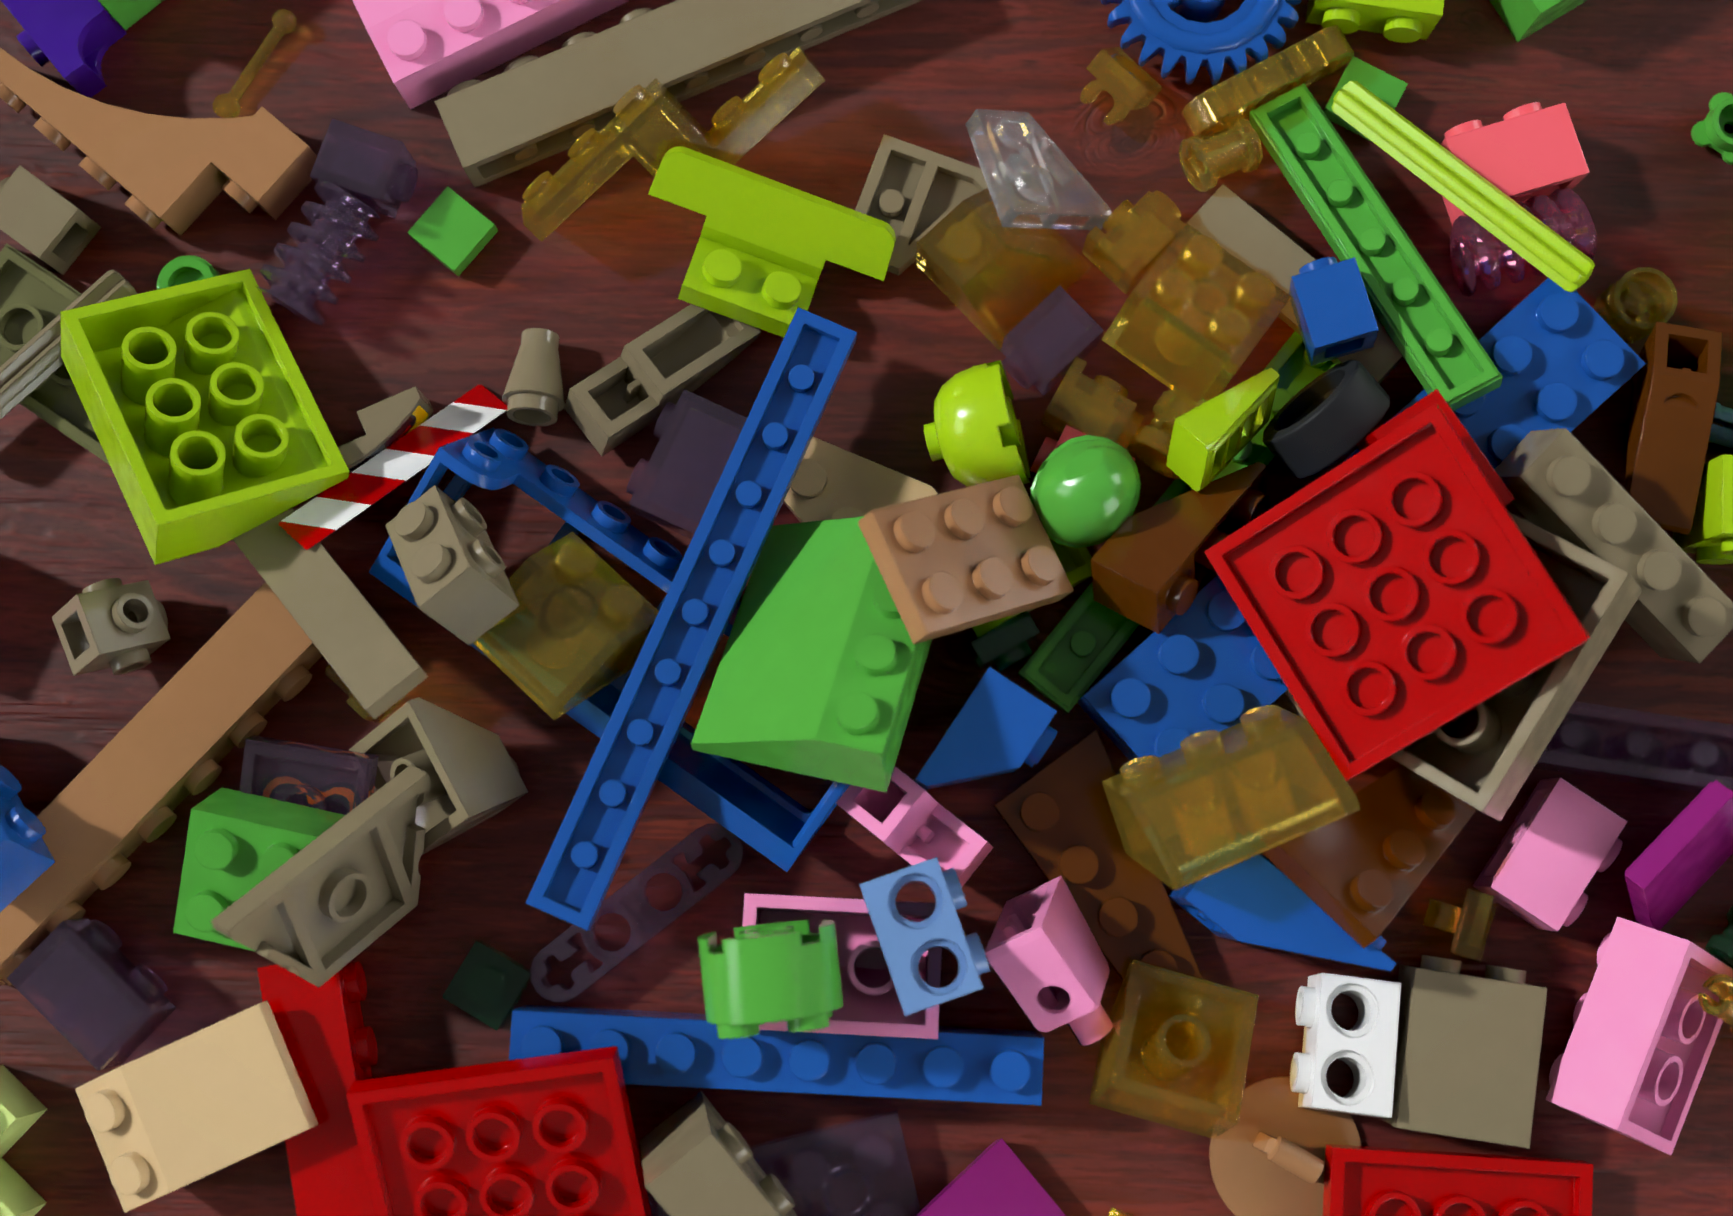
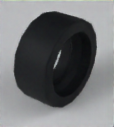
(1326, 419)

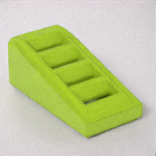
(1219, 429)

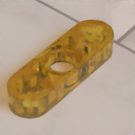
(1298, 64)

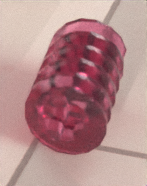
(1480, 253)

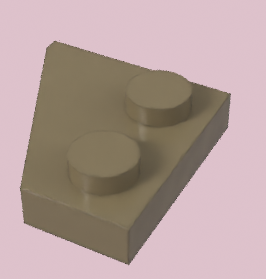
(914, 192)

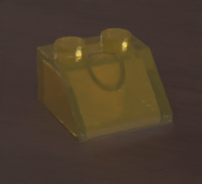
(572, 626)
(1176, 1051)

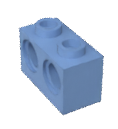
(906, 941)

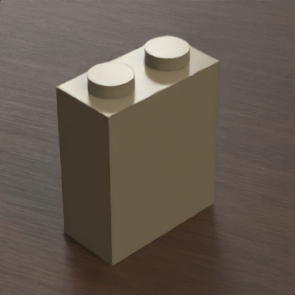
(1467, 1052)

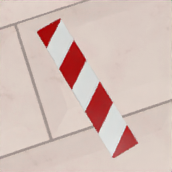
(391, 467)

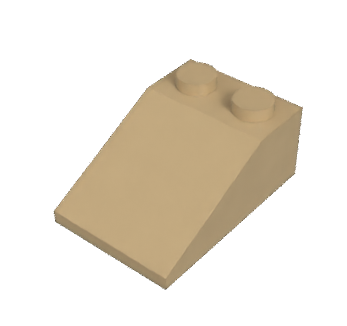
(196, 1106)

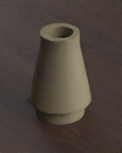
(535, 382)

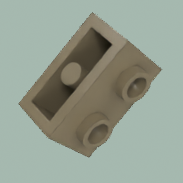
(452, 564)

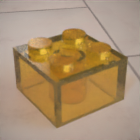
(1195, 317)

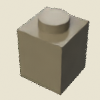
(43, 220)

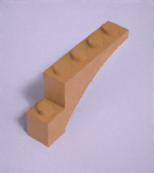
(167, 161)

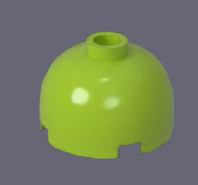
(978, 427)

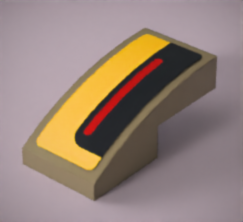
(385, 424)

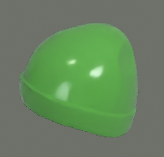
(1085, 490)

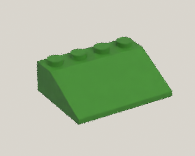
(815, 662)

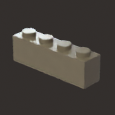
(1577, 500)

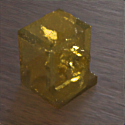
(1134, 238)
(1093, 407)

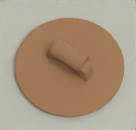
(1276, 1153)

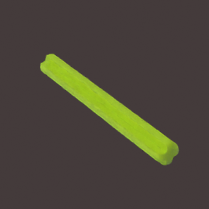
(1463, 187)

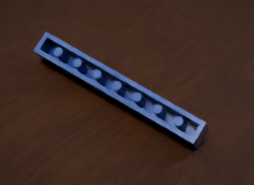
(686, 1052)

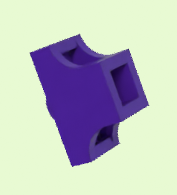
(69, 36)

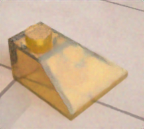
(995, 270)

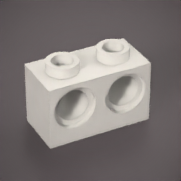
(1365, 1048)

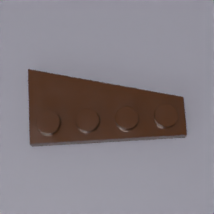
(1072, 834)
(1377, 856)

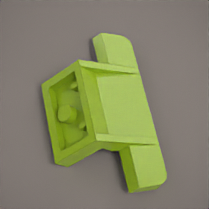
(764, 239)

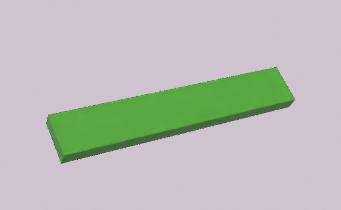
(1361, 226)

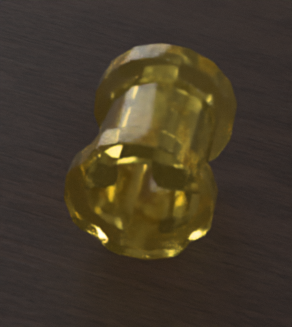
(1220, 154)

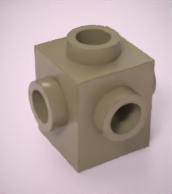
(112, 627)

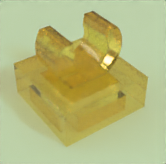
(1123, 79)
(1467, 924)

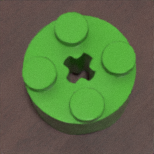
(771, 977)

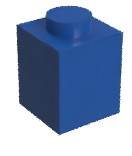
(1332, 309)

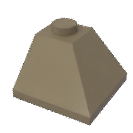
(465, 763)

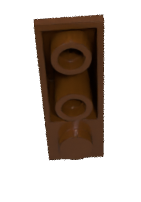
(1672, 421)
(1158, 554)

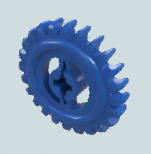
(1193, 40)

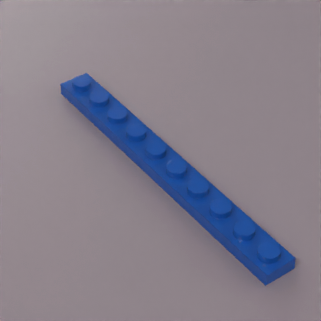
(691, 621)

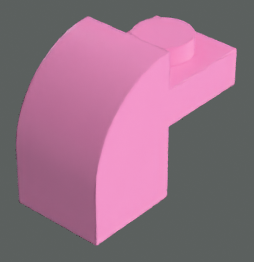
(916, 825)

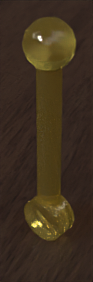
(227, 104)

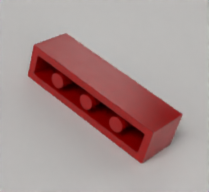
(329, 1052)

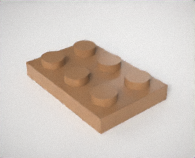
(964, 557)

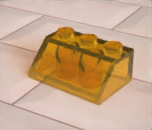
(1227, 796)

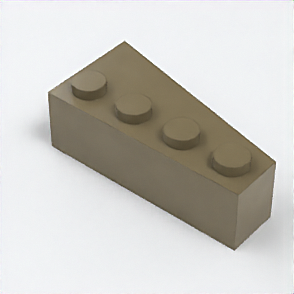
(706, 1167)

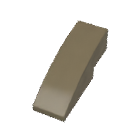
(655, 371)

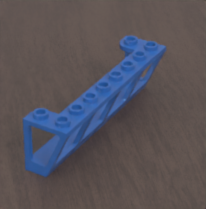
(712, 783)

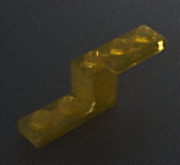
(652, 123)

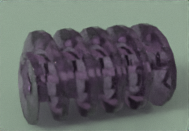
(319, 252)

